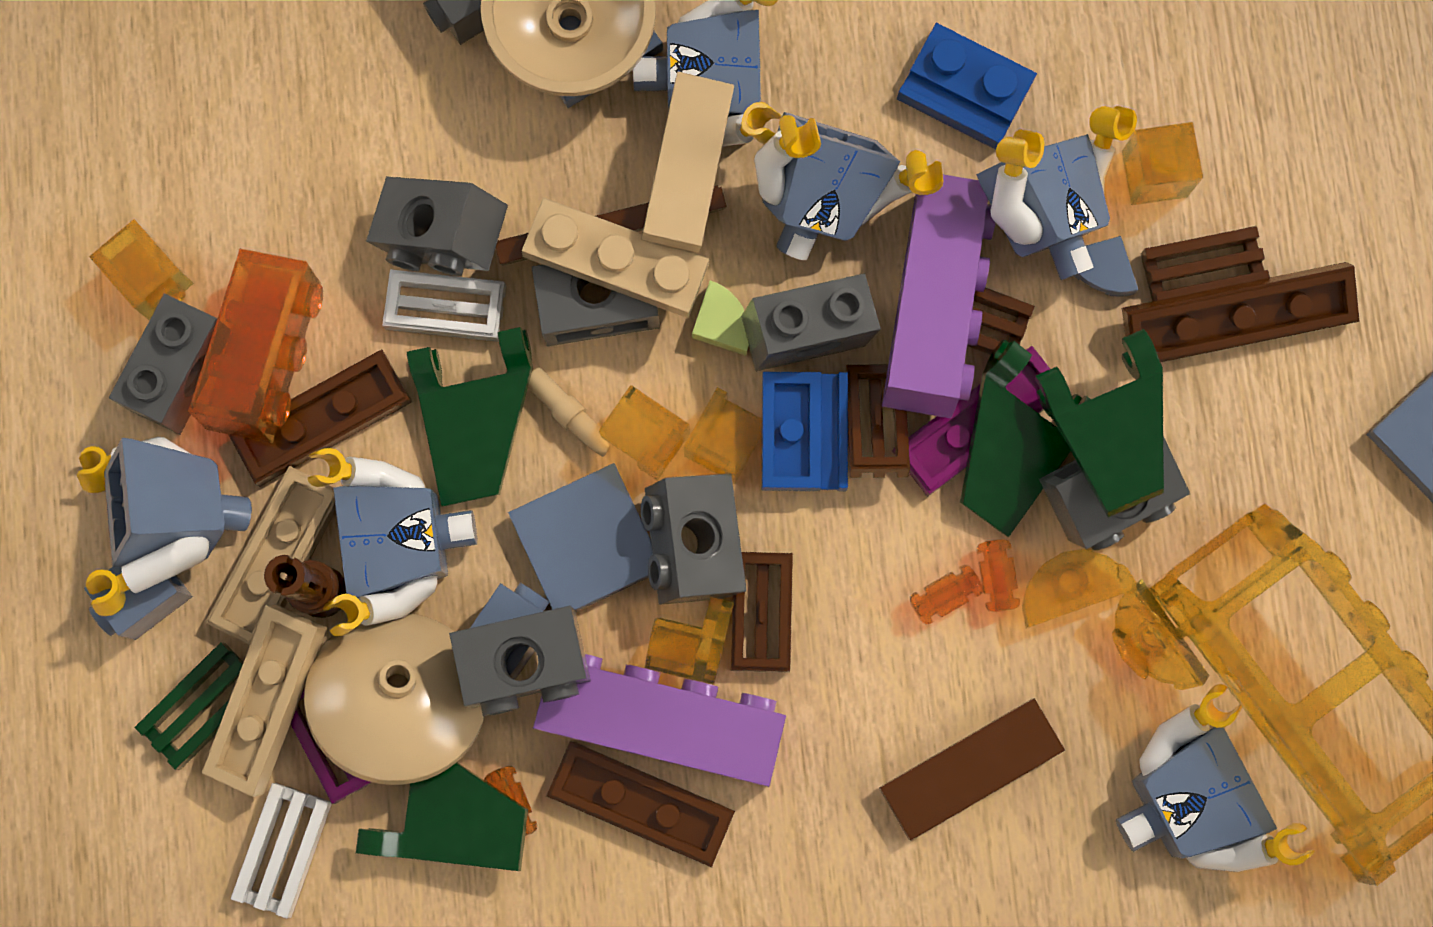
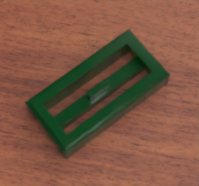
(163, 741)

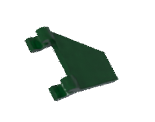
(474, 421)
(1117, 433)
(1008, 445)
(454, 822)

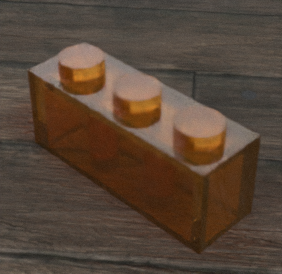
(257, 346)

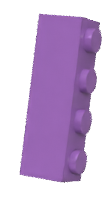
(937, 299)
(669, 722)

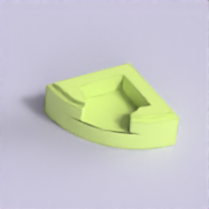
(721, 320)

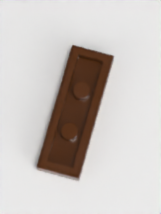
(326, 417)
(971, 769)
(640, 803)

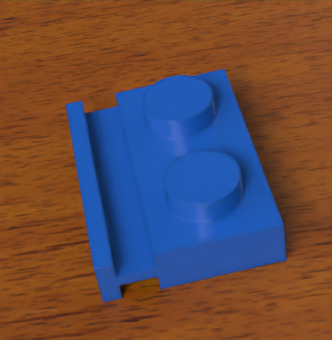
(966, 86)
(804, 431)

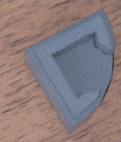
(1111, 269)

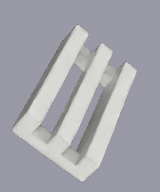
(491, 311)
(263, 899)

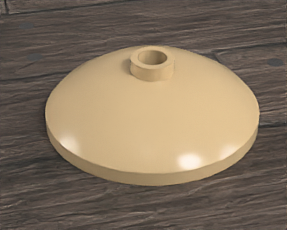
(568, 62)
(382, 729)

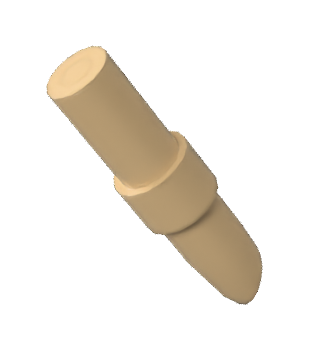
(567, 411)

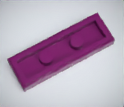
(943, 444)

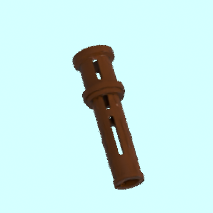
(296, 584)

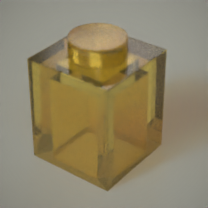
(1162, 163)
(140, 268)

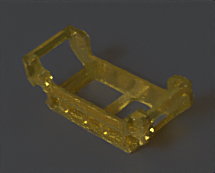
(1289, 724)

